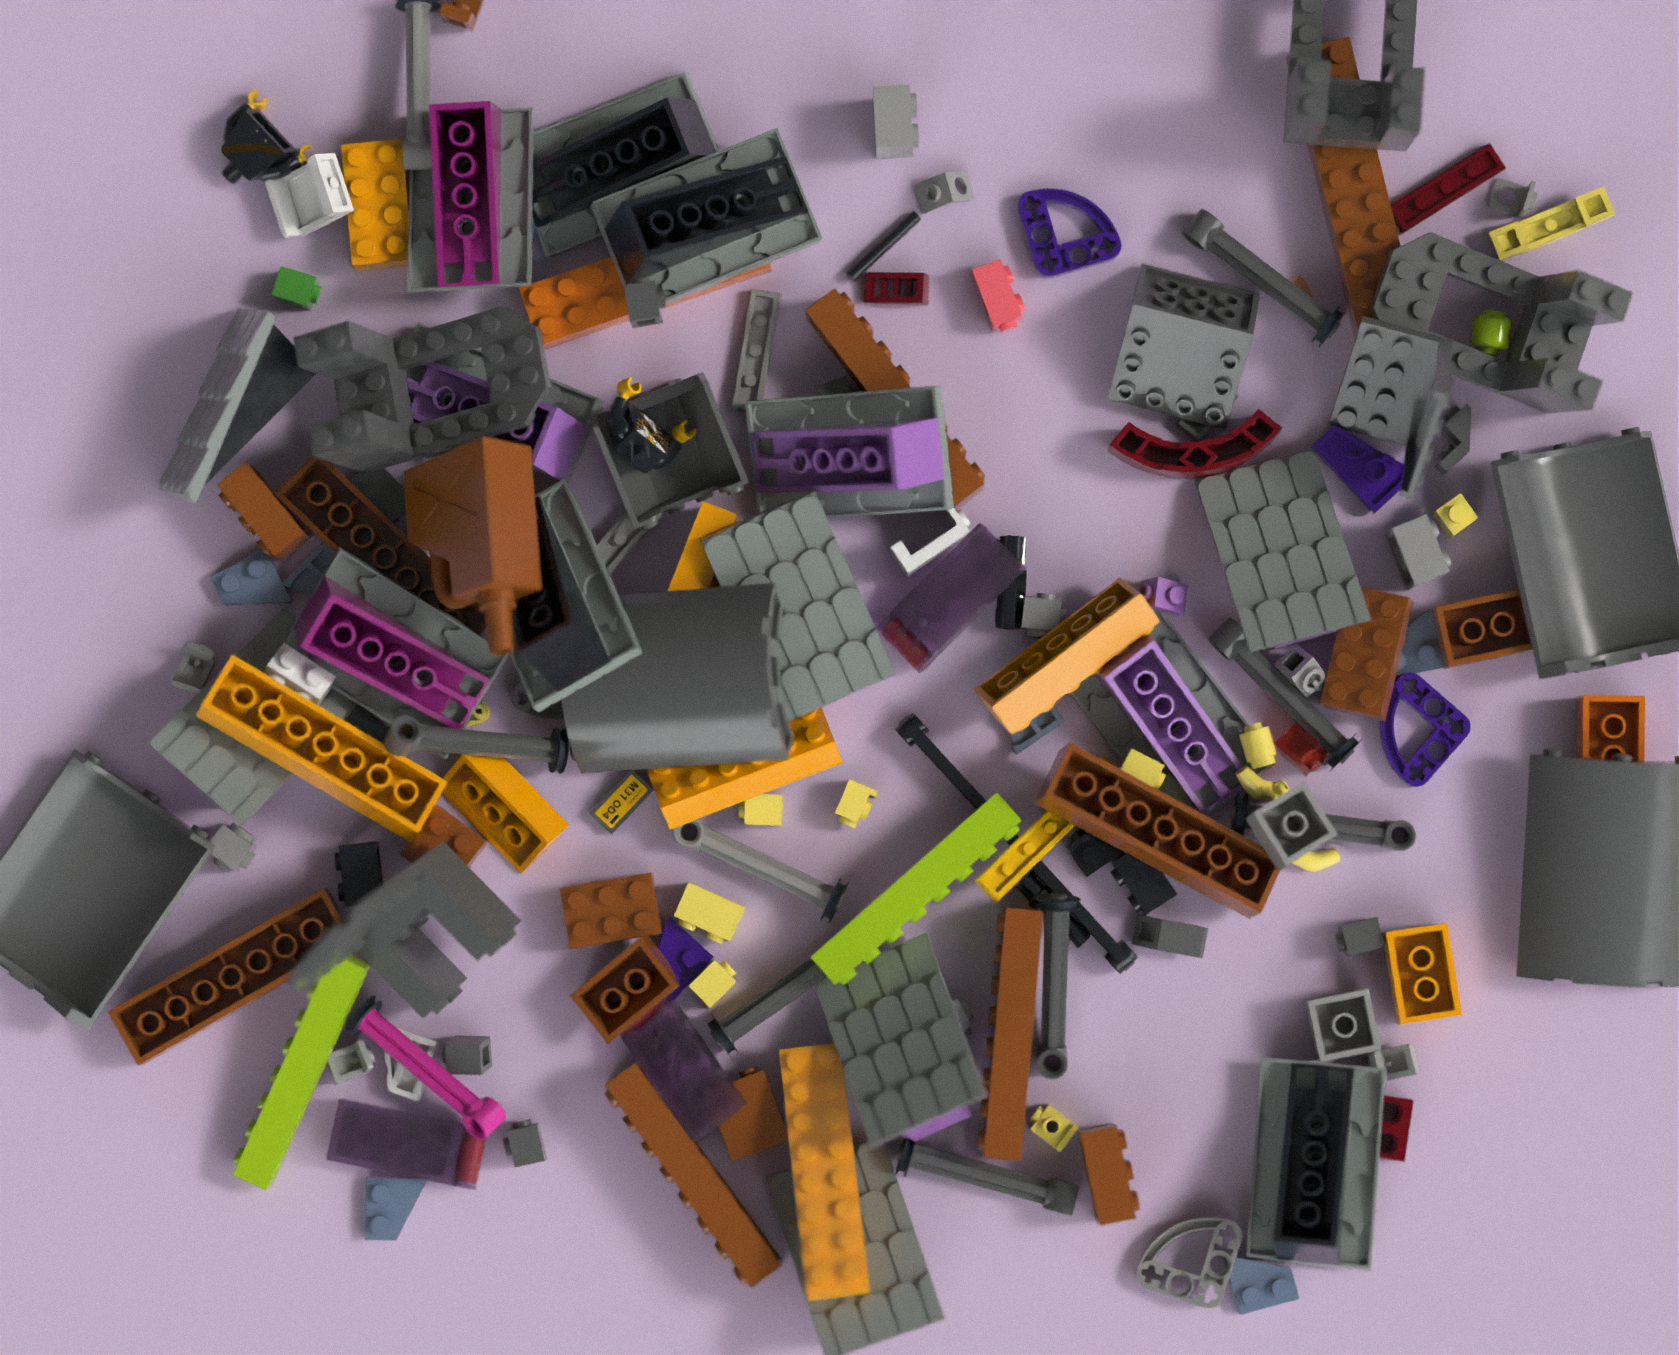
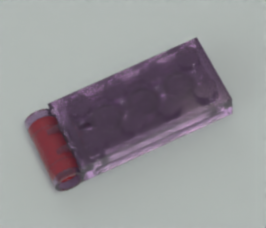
(950, 597)
(683, 1069)
(405, 1144)

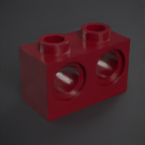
(1397, 1128)

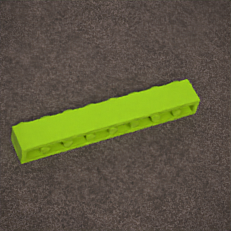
(915, 889)
(299, 1073)

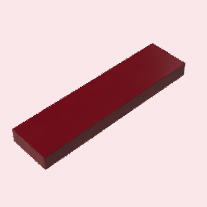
(1446, 188)

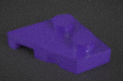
(683, 954)

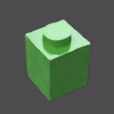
(296, 288)

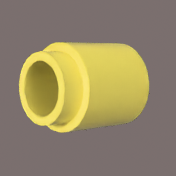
(1258, 745)

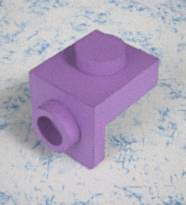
(1164, 595)

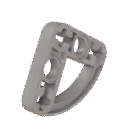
(1207, 1276)

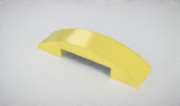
(1552, 224)

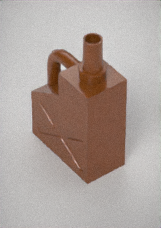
(482, 518)

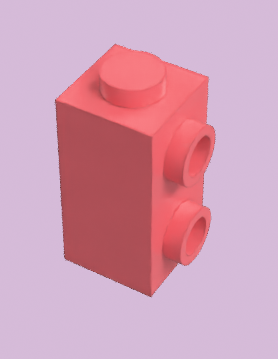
(997, 296)

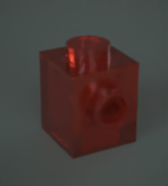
(1301, 749)

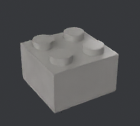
(893, 124)
(1418, 551)
(1291, 826)
(1342, 1025)

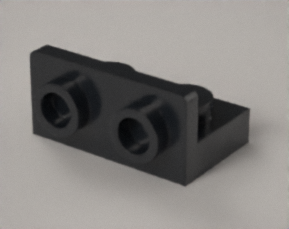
(1090, 851)

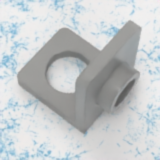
(942, 191)
(1524, 197)

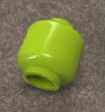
(1491, 332)

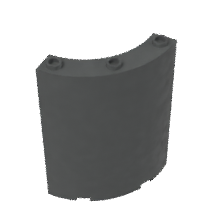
(1592, 552)
(694, 692)
(1601, 871)
(90, 885)

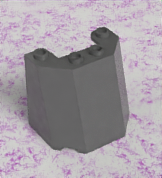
(700, 467)

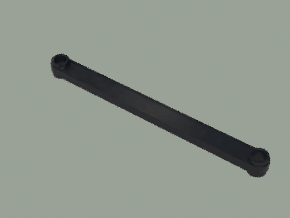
(913, 732)

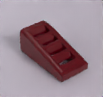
(909, 277)

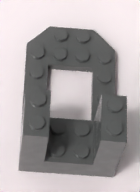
(1353, 110)
(1549, 335)
(374, 397)
(389, 934)

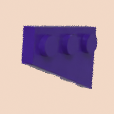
(1363, 469)

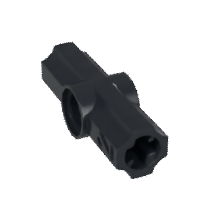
(1010, 602)

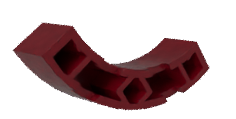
(1195, 458)

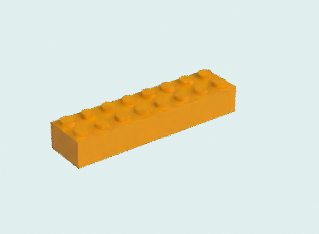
(321, 748)
(824, 1172)

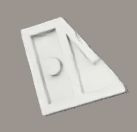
(399, 1078)

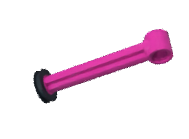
(478, 1114)

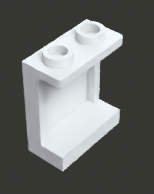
(310, 196)
(912, 563)

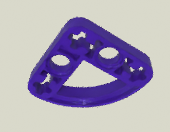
(1061, 252)
(1440, 734)

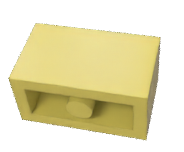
(708, 912)

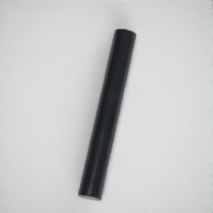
(884, 245)

